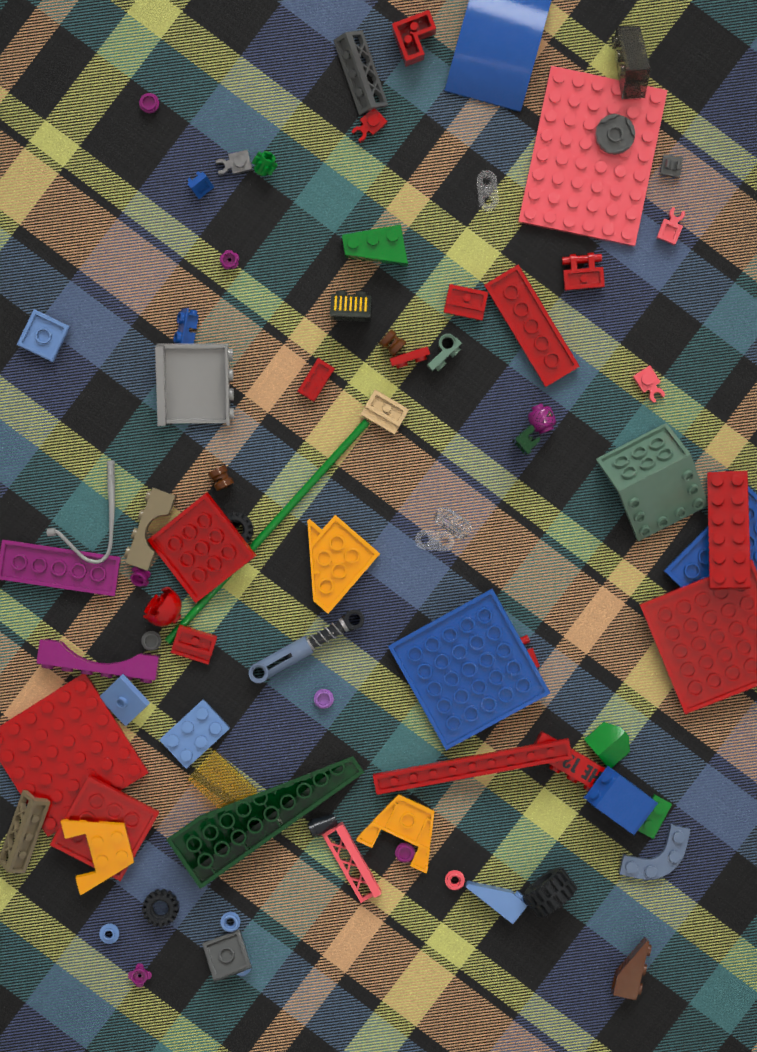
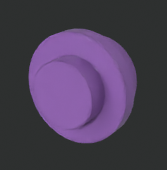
(323, 698)

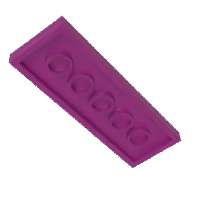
(58, 568)

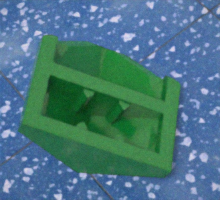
(609, 743)

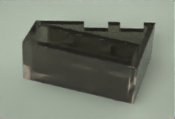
(631, 62)

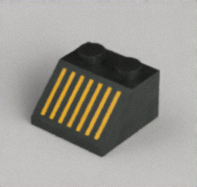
(350, 307)

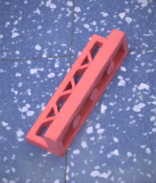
(357, 858)

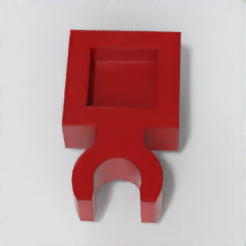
(371, 123)

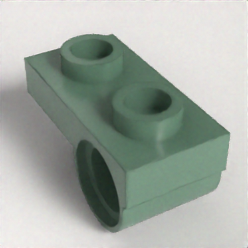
(438, 362)

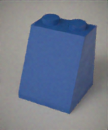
(620, 800)

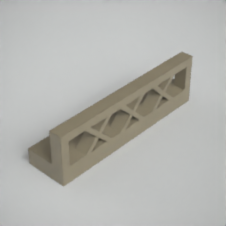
(25, 834)

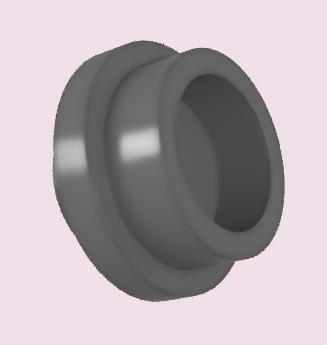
(151, 640)

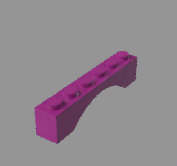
(57, 653)

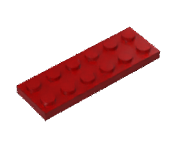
(531, 325)
(728, 530)

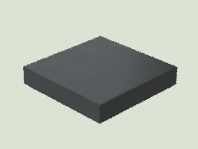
(227, 955)

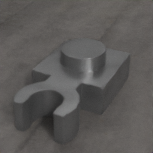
(238, 163)

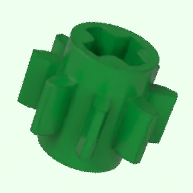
(264, 163)

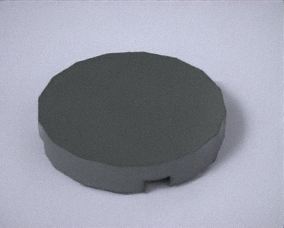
(615, 134)

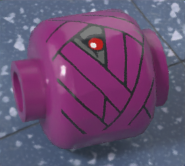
(542, 418)

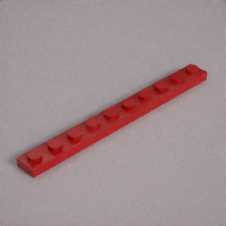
(472, 766)

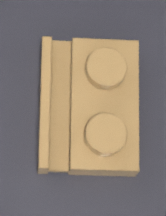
(384, 412)

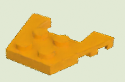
(407, 821)
(108, 848)

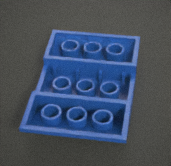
(497, 51)

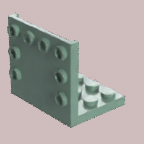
(654, 480)

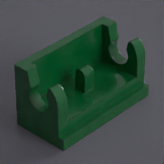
(524, 442)

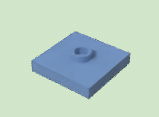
(43, 335)
(124, 700)

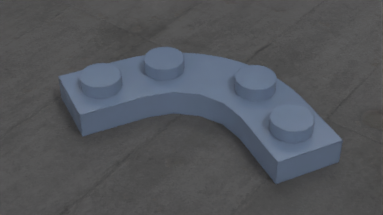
(661, 864)

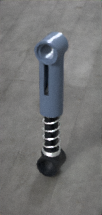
(303, 647)

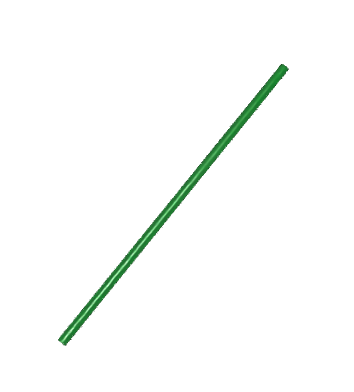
(277, 520)

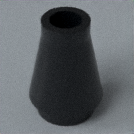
(321, 825)

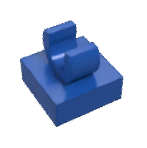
(200, 185)

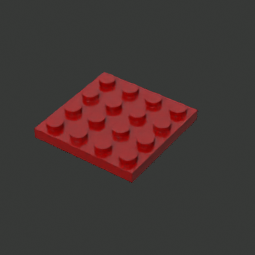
(201, 547)
(105, 803)

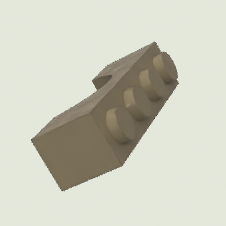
(141, 552)

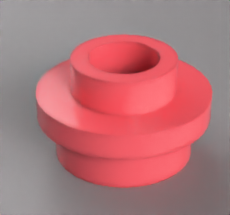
(454, 886)

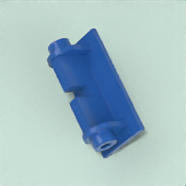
(186, 321)

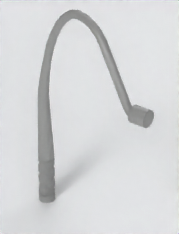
(111, 499)

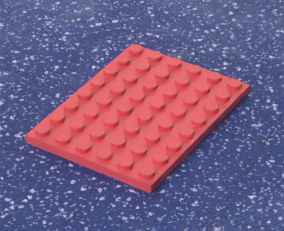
(572, 180)

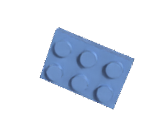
(194, 733)

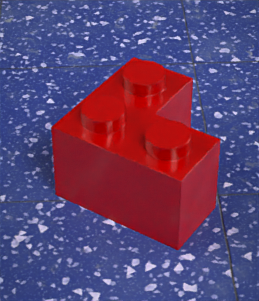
(410, 32)

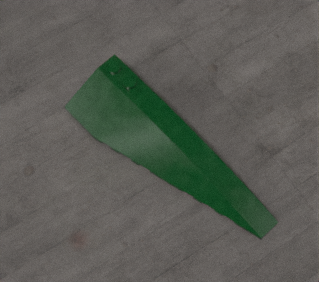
(234, 831)

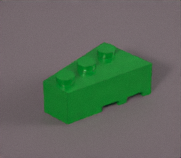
(377, 245)

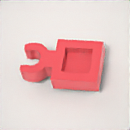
(670, 228)
(648, 380)

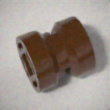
(397, 344)
(216, 476)

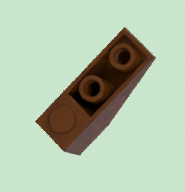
(629, 974)

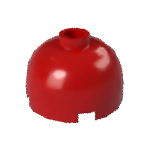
(164, 609)

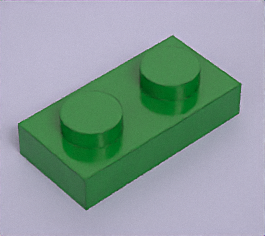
(656, 817)

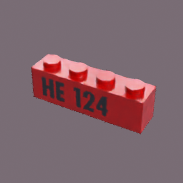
(578, 768)

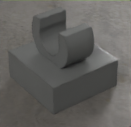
(671, 166)

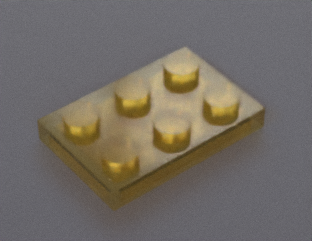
(221, 781)

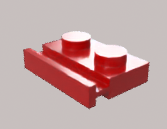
(465, 302)
(193, 644)

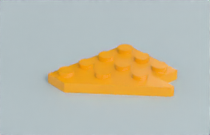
(336, 560)

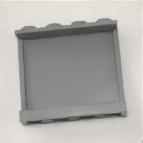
(194, 383)

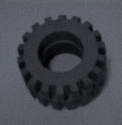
(549, 892)

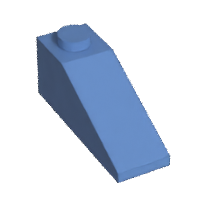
(502, 900)

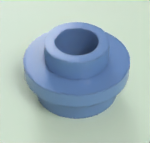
(109, 927)
(230, 928)

